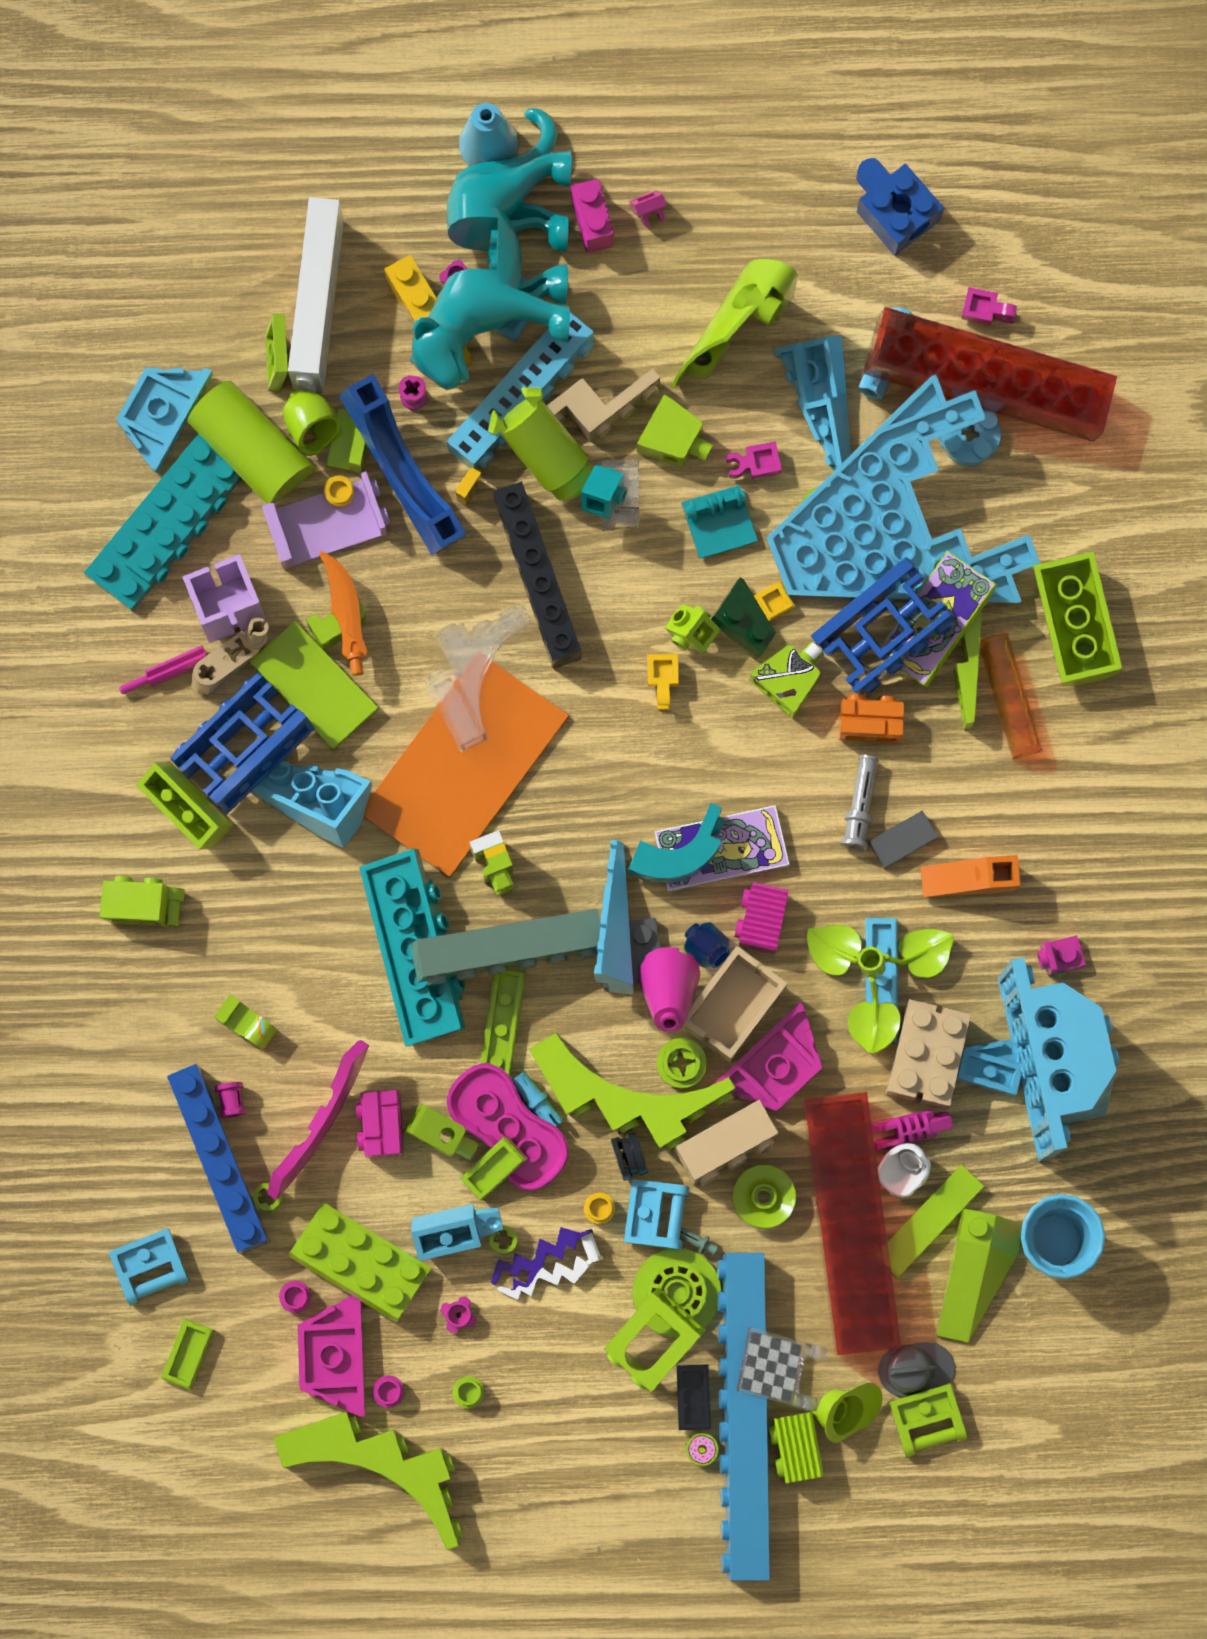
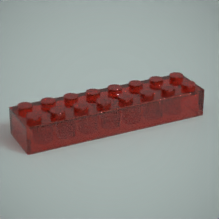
(1003, 375)
(851, 1224)

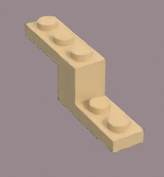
(592, 414)

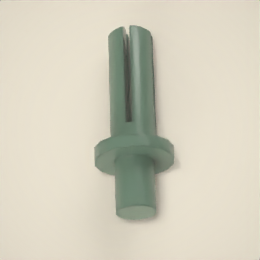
(701, 1243)

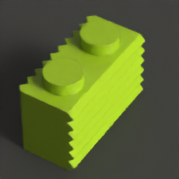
(796, 1447)

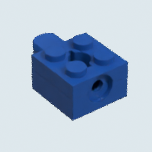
(896, 204)

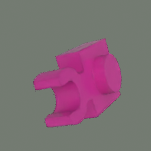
(761, 461)

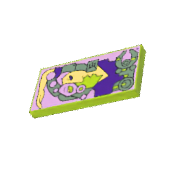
(964, 593)

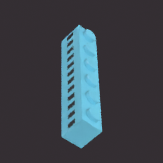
(539, 367)

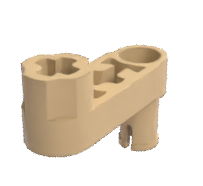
(251, 642)

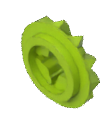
(690, 1051)

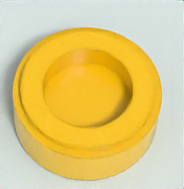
(339, 491)

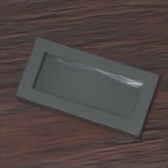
(903, 839)

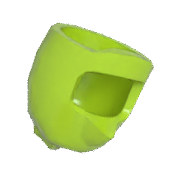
(313, 412)

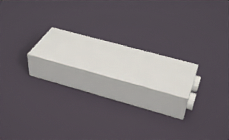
(316, 294)

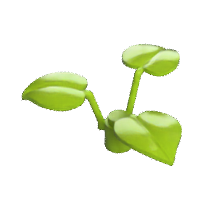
(835, 949)

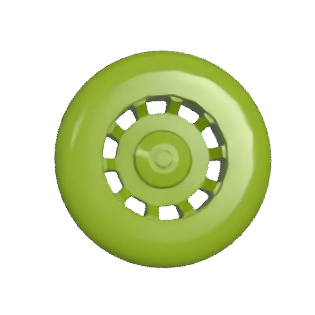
(678, 1286)

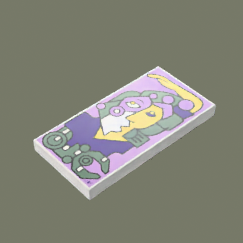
(749, 846)

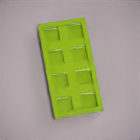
(360, 1262)

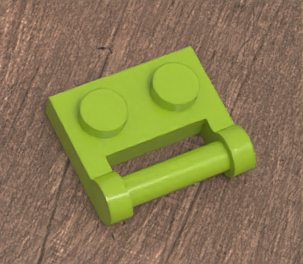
(925, 1409)

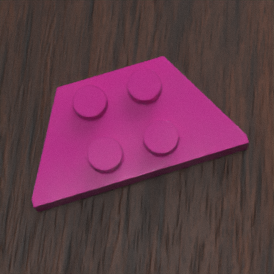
(777, 1063)
(333, 1356)

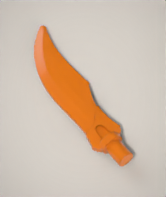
(347, 612)

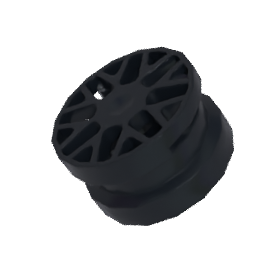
(632, 1155)

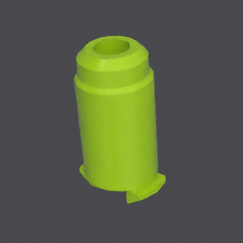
(543, 445)

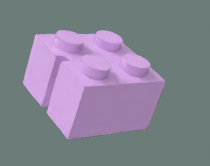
(225, 605)

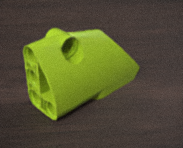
(760, 291)

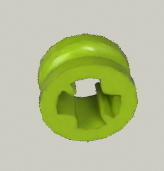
(265, 1207)
(496, 1247)

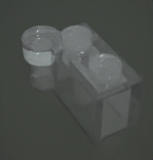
(628, 513)

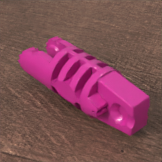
(911, 1128)

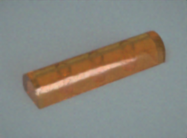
(1010, 696)

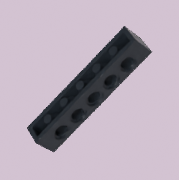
(537, 575)

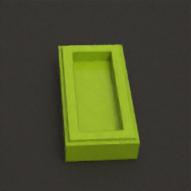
(493, 1168)
(187, 1354)

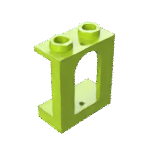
(676, 1317)

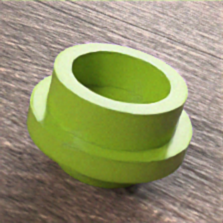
(468, 1392)

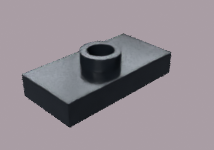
(693, 1397)

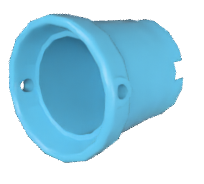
(1062, 1236)

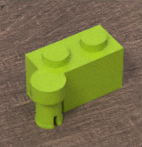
(141, 902)

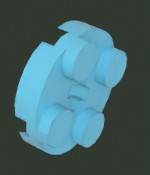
(980, 448)

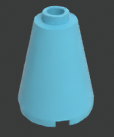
(487, 136)

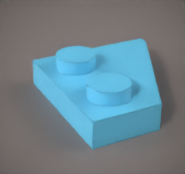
(991, 1067)

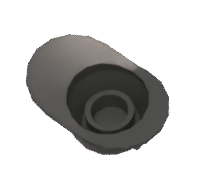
(916, 1368)

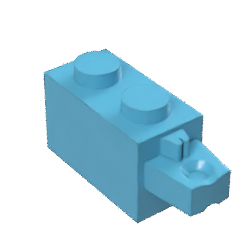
(453, 1230)

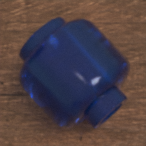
(707, 944)

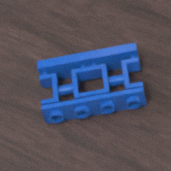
(867, 606)
(258, 758)

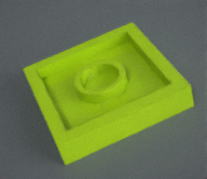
(276, 352)

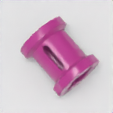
(409, 400)
(231, 1100)

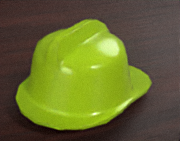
(848, 1411)

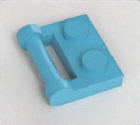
(645, 1214)
(143, 1257)

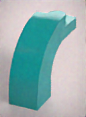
(676, 865)

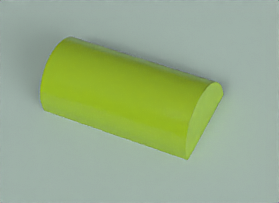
(249, 442)
(1078, 619)

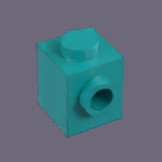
(603, 492)

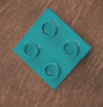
(719, 521)

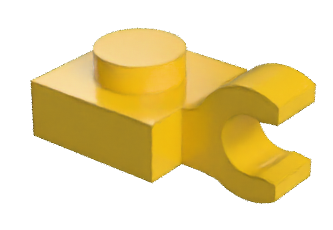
(663, 674)

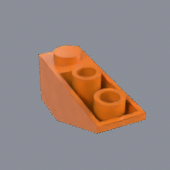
(971, 877)

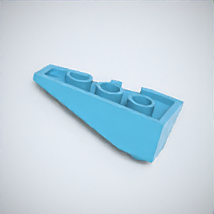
(318, 799)

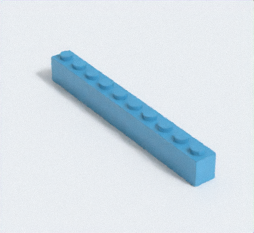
(745, 1423)

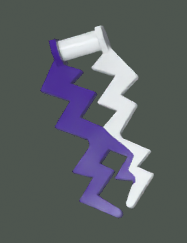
(535, 1266)

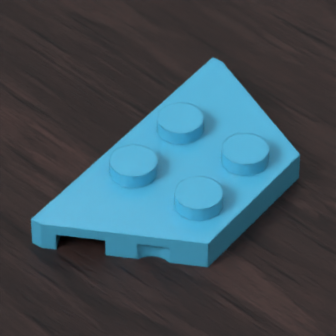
(160, 410)

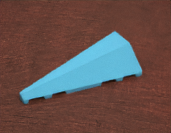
(819, 379)
(614, 942)

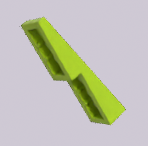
(967, 672)

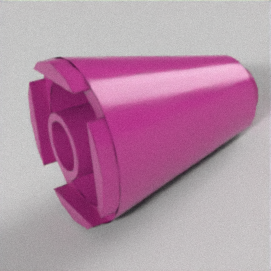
(669, 986)

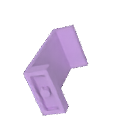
(316, 526)

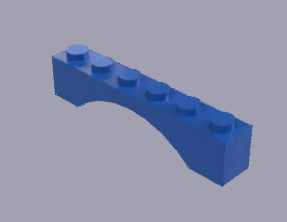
(375, 421)
(218, 1159)

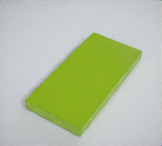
(314, 685)

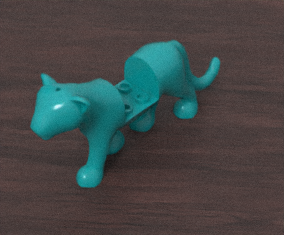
(484, 216)

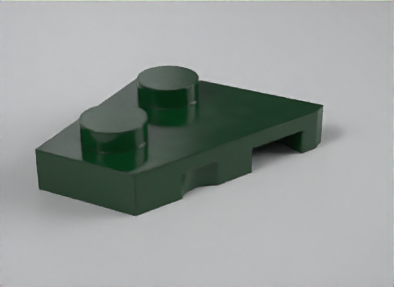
(744, 620)

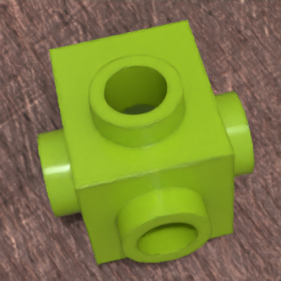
(692, 628)

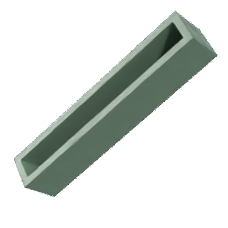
(506, 946)

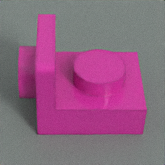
(1061, 955)

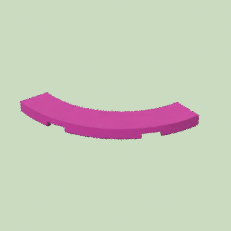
(322, 1121)

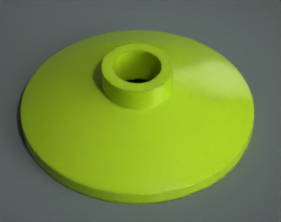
(764, 1179)

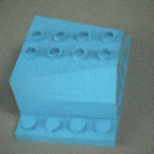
(1066, 1056)

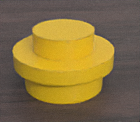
(599, 1208)

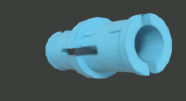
(535, 1099)

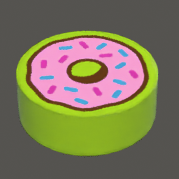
(702, 1449)

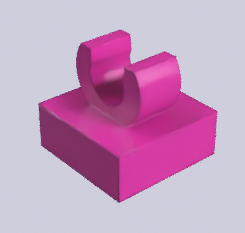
(648, 203)

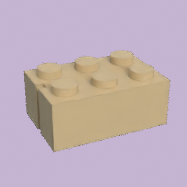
(733, 1004)
(928, 1054)
(727, 1144)

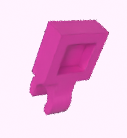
(983, 306)

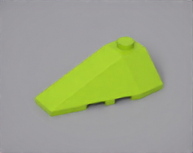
(979, 1263)

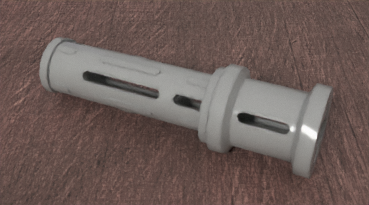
(859, 817)

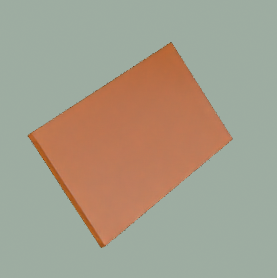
(447, 797)

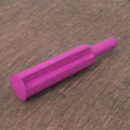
(166, 670)

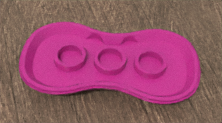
(490, 1108)

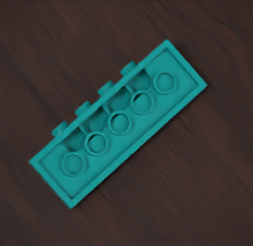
(164, 524)
(403, 911)

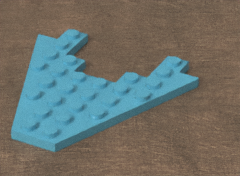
(869, 516)

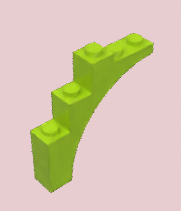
(663, 1114)
(420, 1476)

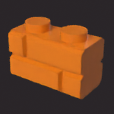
(871, 719)

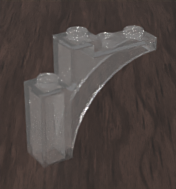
(469, 655)

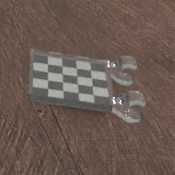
(774, 1367)

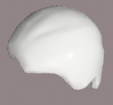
(904, 1170)

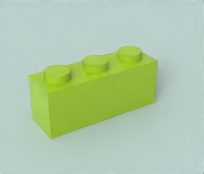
(184, 805)

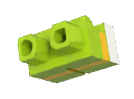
(497, 859)

